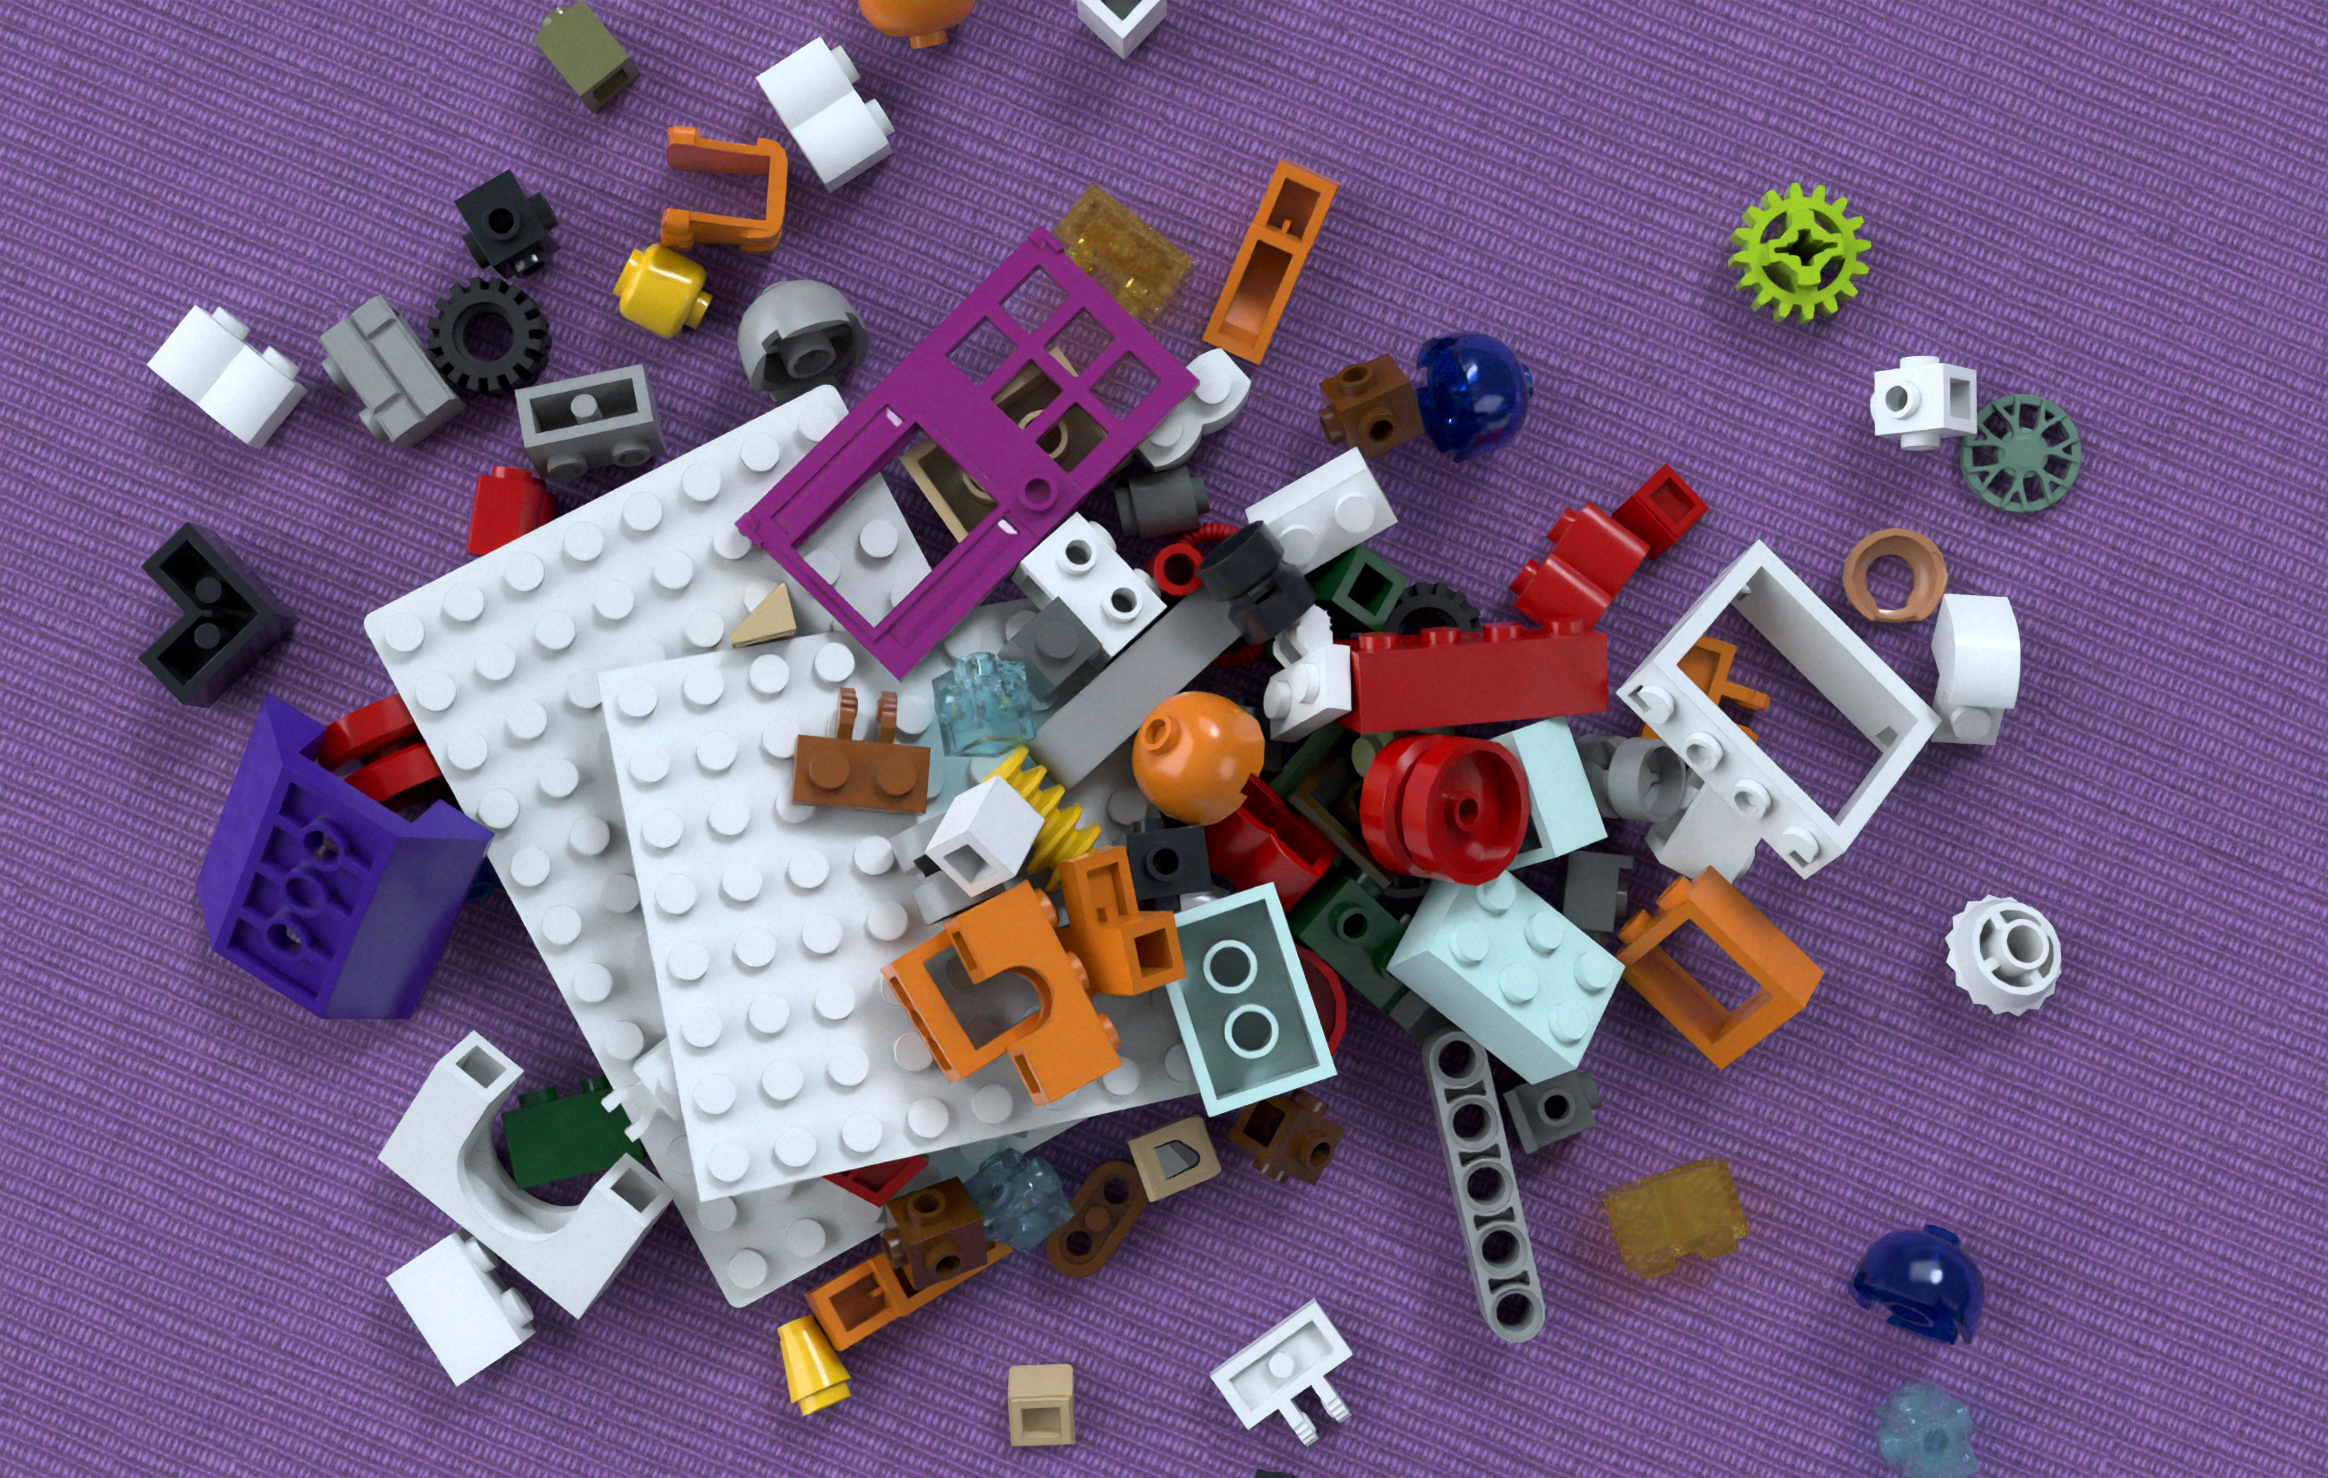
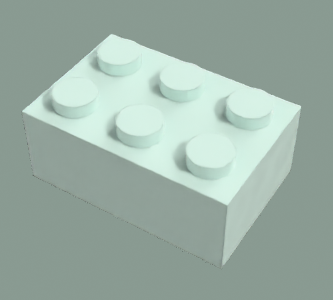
(1508, 973)
(1245, 1002)

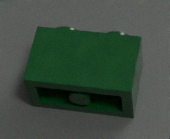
(567, 1134)

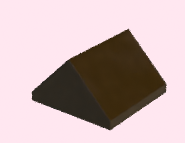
(1330, 801)

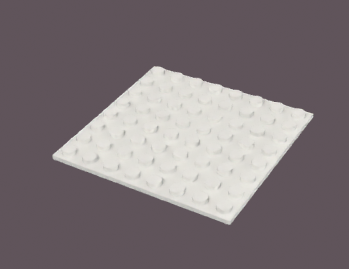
(784, 913)

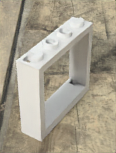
(1831, 660)

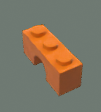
(1069, 1039)

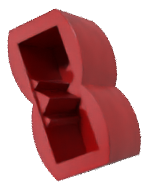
(507, 509)
(1581, 570)
(1268, 845)

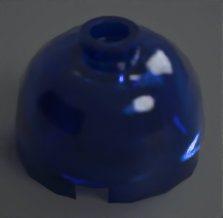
(1472, 393)
(1923, 1282)

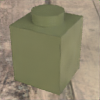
(585, 54)

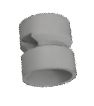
(1633, 776)
(935, 893)

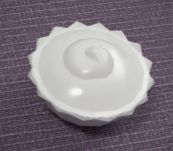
(2004, 954)

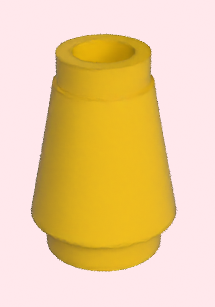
(811, 1366)

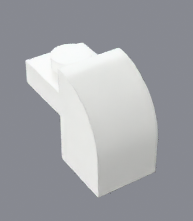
(1977, 665)

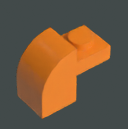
(1116, 943)

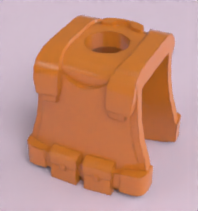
(695, 154)

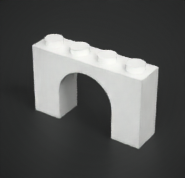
(451, 1159)

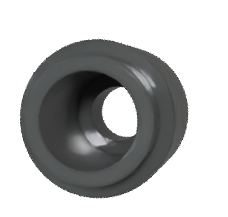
(1161, 503)

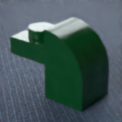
(1355, 591)

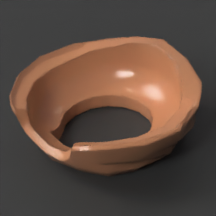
(1920, 555)

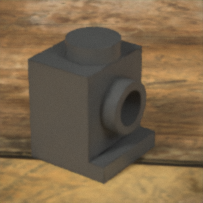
(1591, 892)
(1526, 1113)

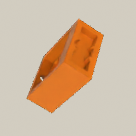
(1746, 937)
(935, 1019)

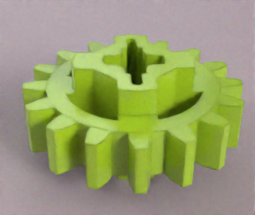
(1799, 227)

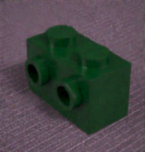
(1352, 932)

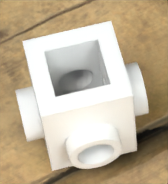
(1924, 402)

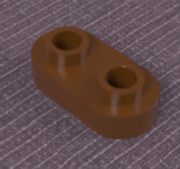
(1099, 1217)

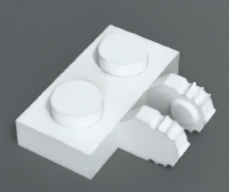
(1314, 681)
(1283, 1365)

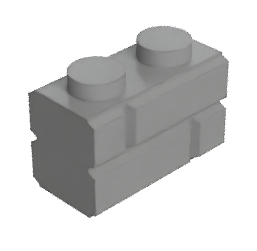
(390, 373)

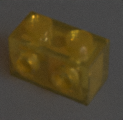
(1124, 254)

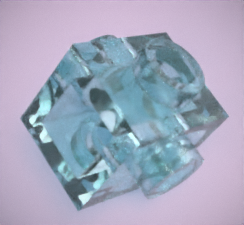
(983, 707)
(1018, 1199)
(1926, 1433)

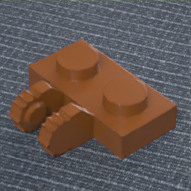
(857, 772)

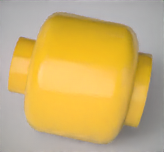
(662, 290)

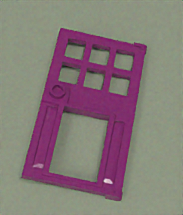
(991, 449)

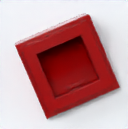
(1661, 511)

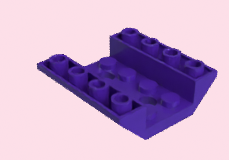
(364, 915)

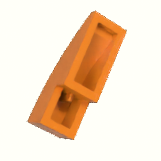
(1271, 260)
(874, 1295)

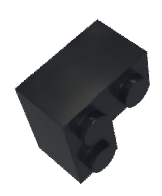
(226, 620)

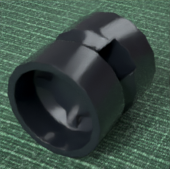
(1242, 565)

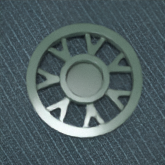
(2021, 454)

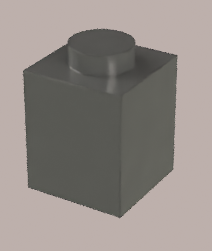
(1051, 648)

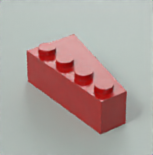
(1475, 676)

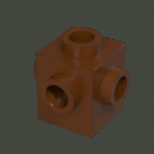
(1370, 407)
(1288, 1136)
(934, 1233)

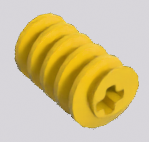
(1058, 836)

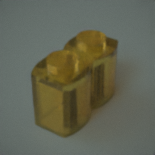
(1674, 1215)

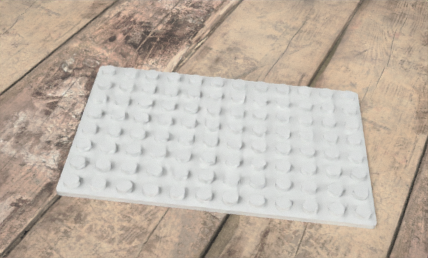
(512, 709)

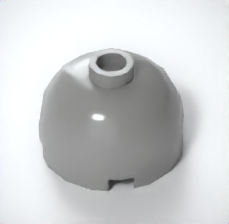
(799, 338)

